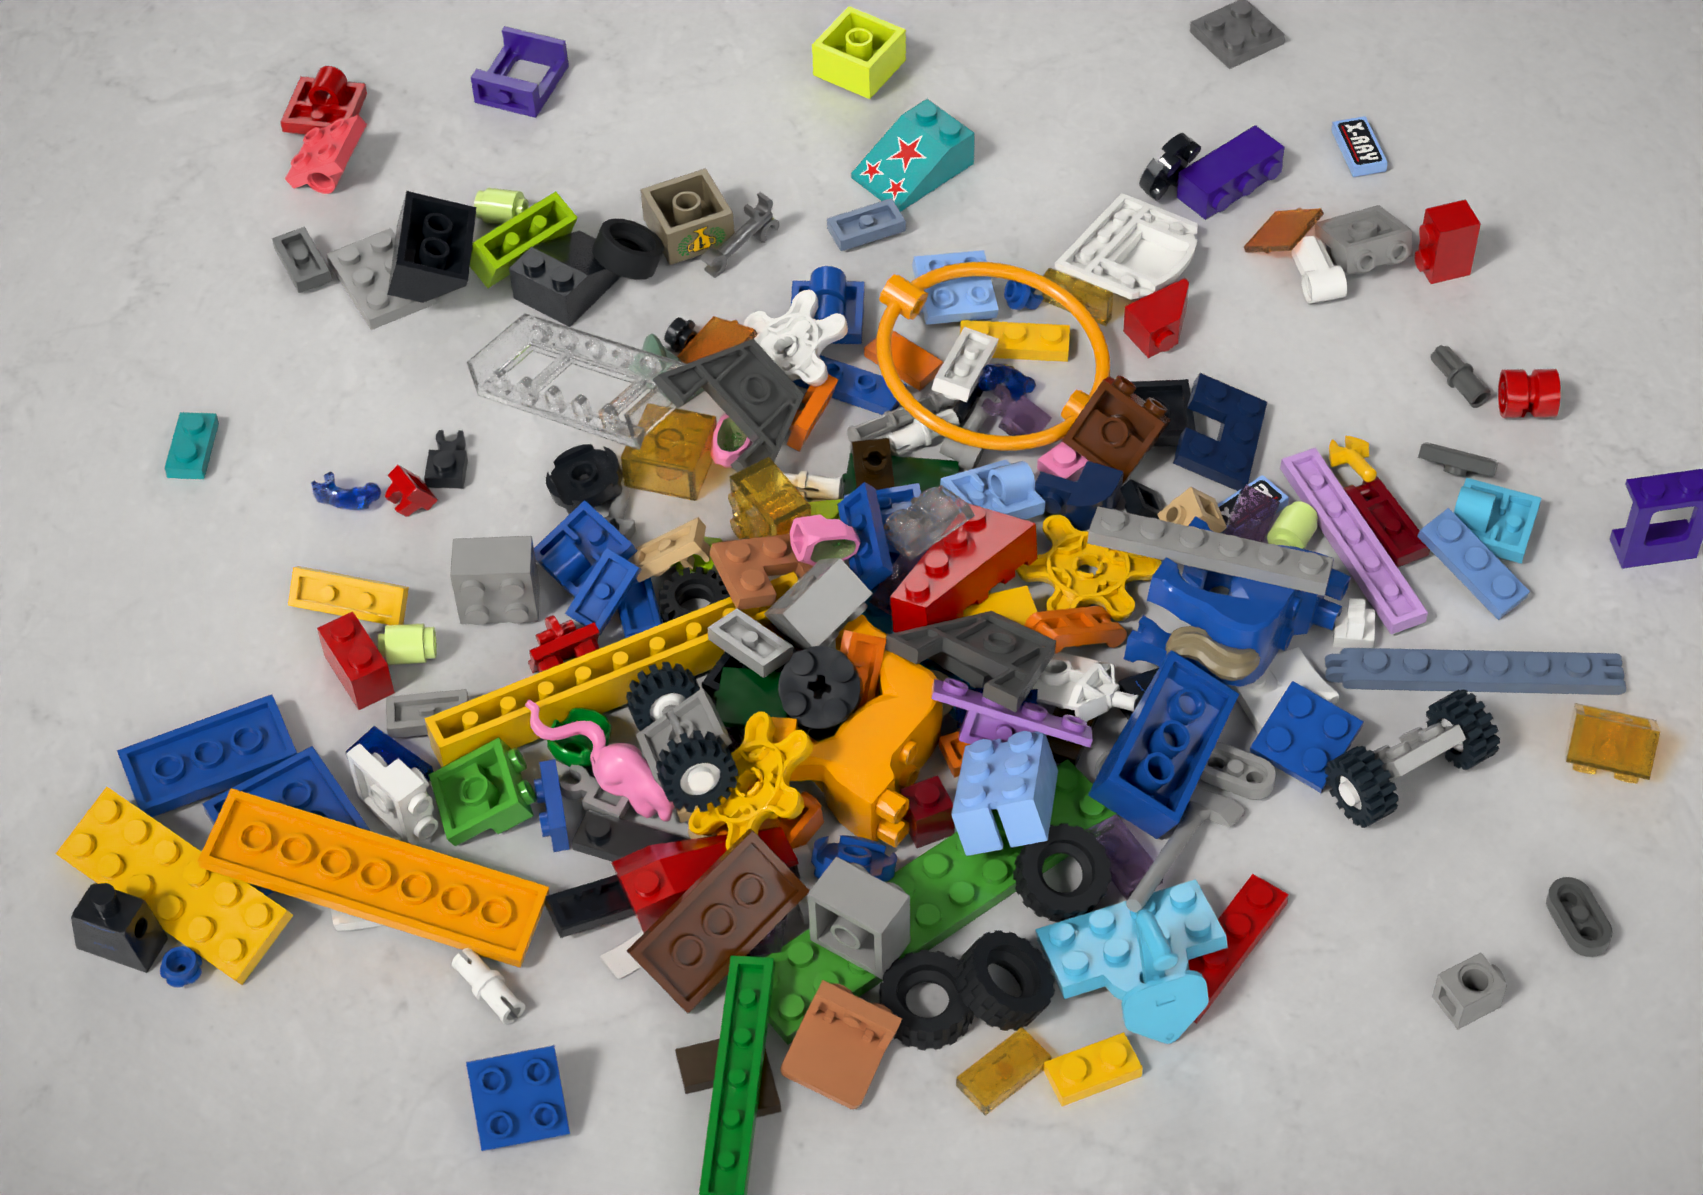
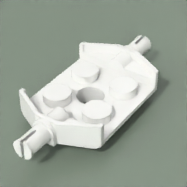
(1082, 686)

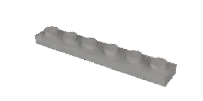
(1210, 550)

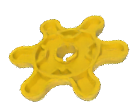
(1082, 589)
(767, 799)

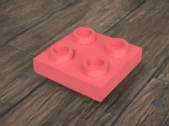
(325, 154)

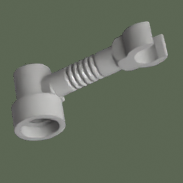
(968, 455)

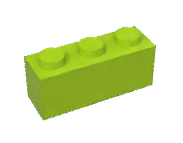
(504, 245)

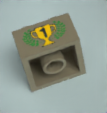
(687, 215)

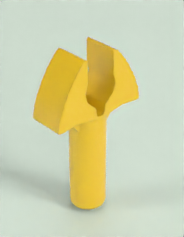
(1354, 455)

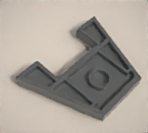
(747, 389)
(988, 642)

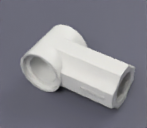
(1320, 277)

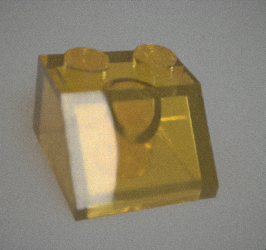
(1611, 743)

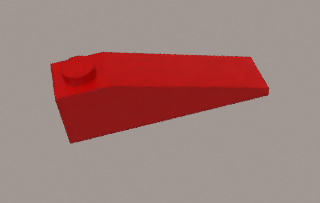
(665, 871)

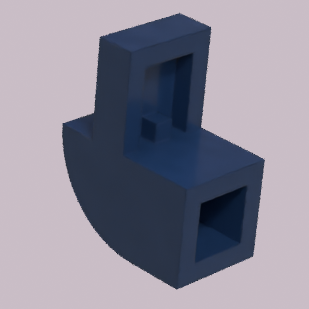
(1079, 500)

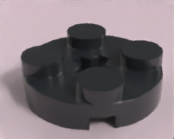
(1164, 172)
(601, 485)
(806, 668)

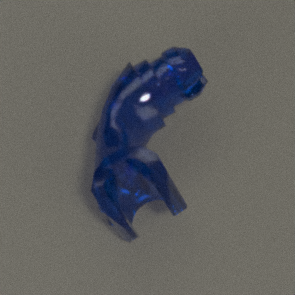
(1013, 379)
(347, 499)

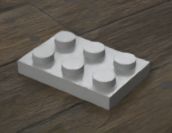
(365, 275)

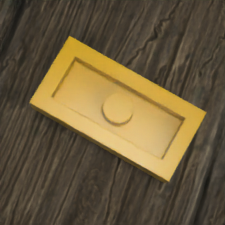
(1093, 1069)

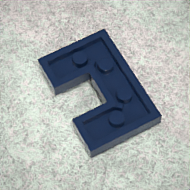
(1233, 453)

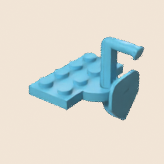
(1133, 948)

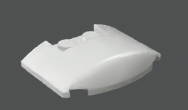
(1132, 249)

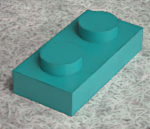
(191, 445)

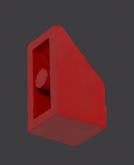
(1157, 319)

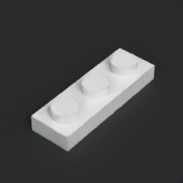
(964, 364)

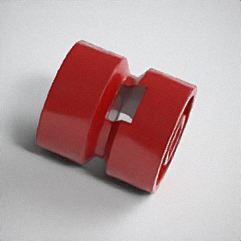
(1529, 393)

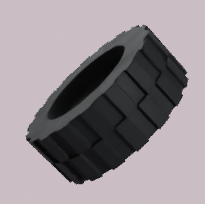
(1055, 904)
(986, 998)
(917, 1030)

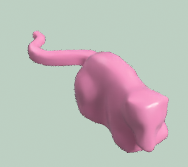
(616, 767)

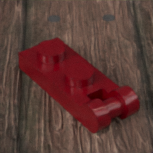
(1388, 521)

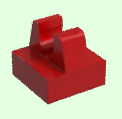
(411, 490)

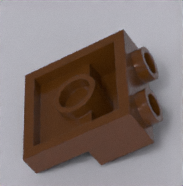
(1117, 426)

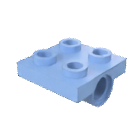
(960, 297)
(999, 488)

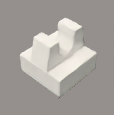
(1355, 626)

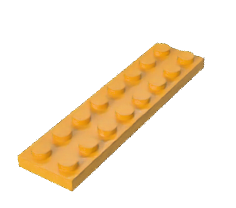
(374, 877)

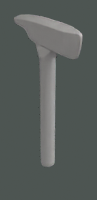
(1201, 806)

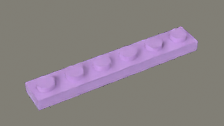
(1354, 541)

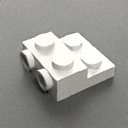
(393, 794)

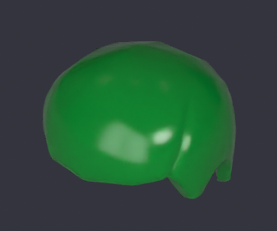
(578, 748)

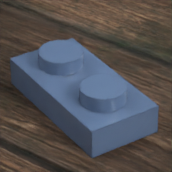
(866, 224)

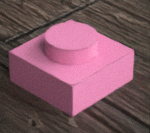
(1062, 462)

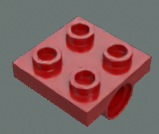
(322, 101)

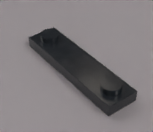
(614, 837)

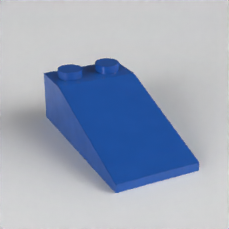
(1164, 746)

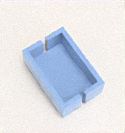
(1008, 777)

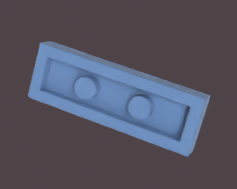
(1473, 563)

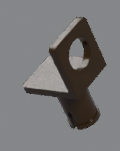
(873, 463)

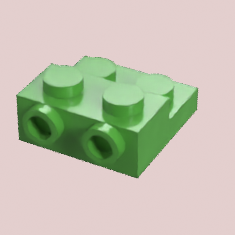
(483, 792)

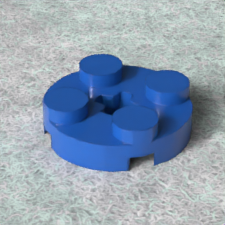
(854, 850)

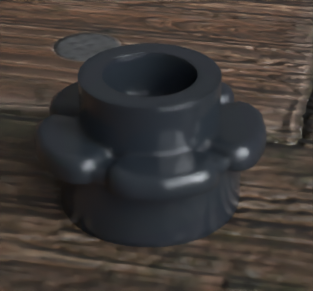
(680, 333)

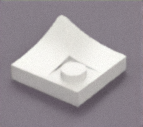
(1263, 695)

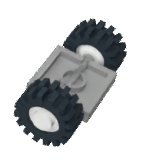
(1455, 727)
(682, 737)

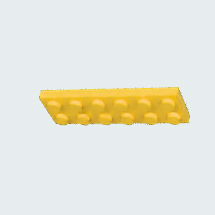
(202, 909)

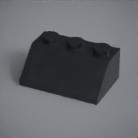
(431, 248)

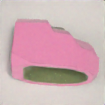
(728, 442)
(822, 538)

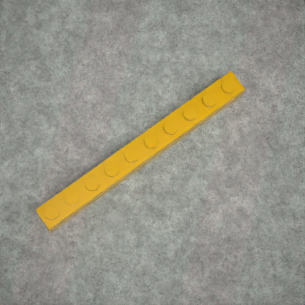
(587, 682)

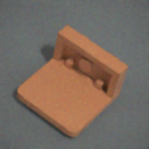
(839, 1044)

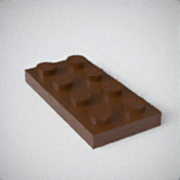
(718, 919)

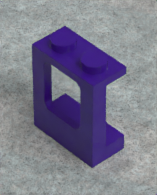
(519, 96)
(1666, 541)

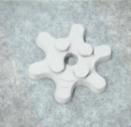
(803, 333)

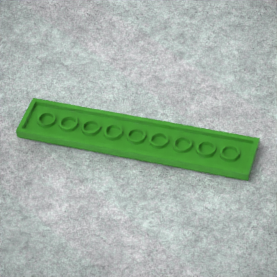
(944, 894)

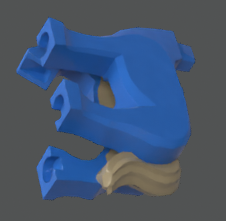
(1232, 633)

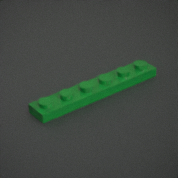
(737, 1076)

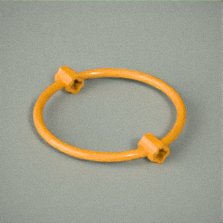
(908, 299)

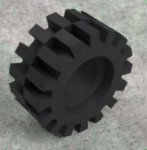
(689, 587)

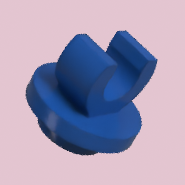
(1021, 296)

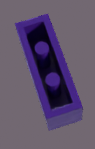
(1230, 172)

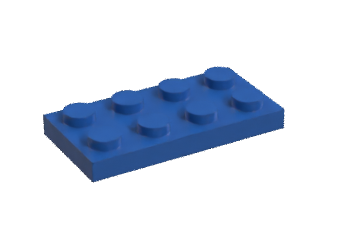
(206, 756)

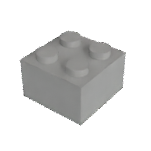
(495, 580)
(819, 604)
(859, 916)

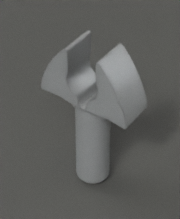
(617, 512)

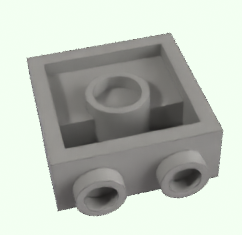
(1365, 239)

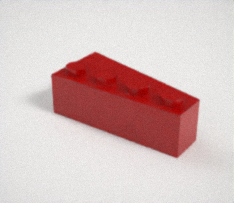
(963, 569)

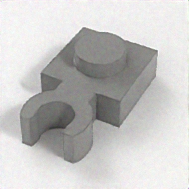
(594, 796)

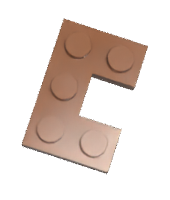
(749, 562)

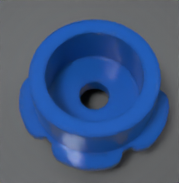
(176, 959)

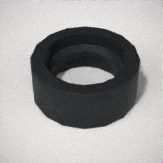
(628, 249)

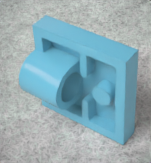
(1498, 517)

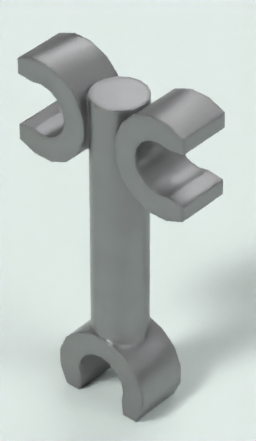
(756, 226)

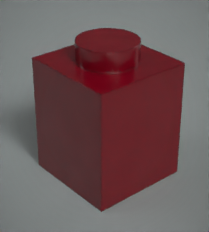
(928, 811)

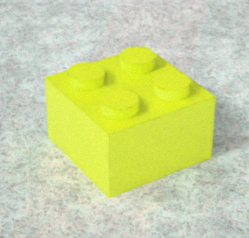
(859, 52)

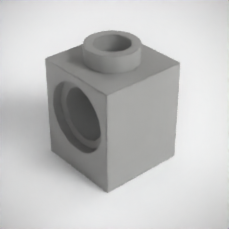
(1462, 1004)

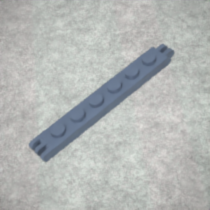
(1477, 671)

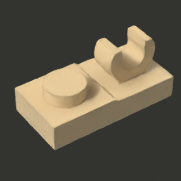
(674, 546)

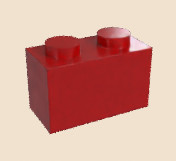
(1447, 241)
(355, 660)

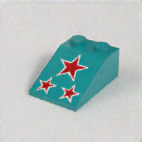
(916, 155)

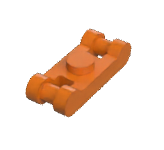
(1077, 627)

